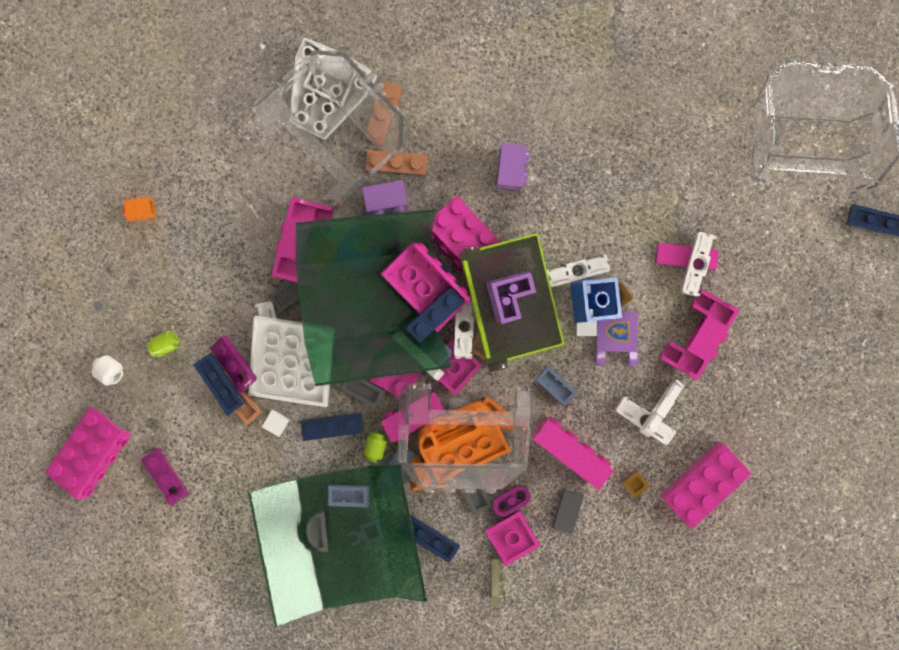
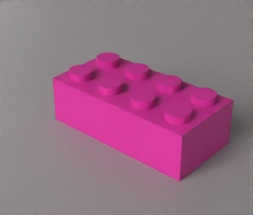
(572, 453)
(705, 484)

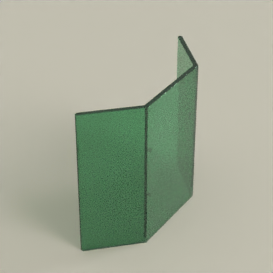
(349, 310)
(369, 547)

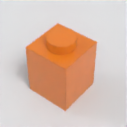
(139, 209)

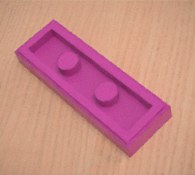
(679, 256)

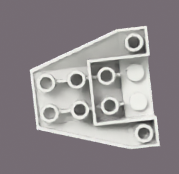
(310, 102)

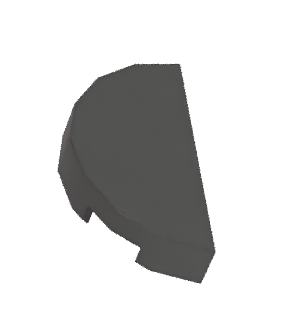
(317, 532)

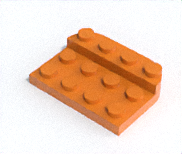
(462, 442)

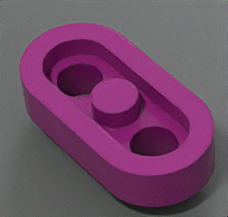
(512, 502)

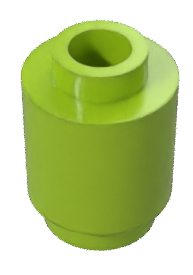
(163, 344)
(375, 446)

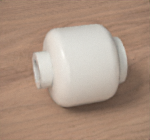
(107, 370)

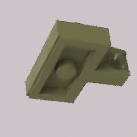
(495, 590)

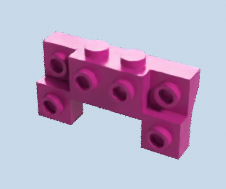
(298, 211)
(705, 338)

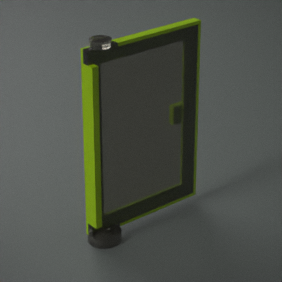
(539, 321)

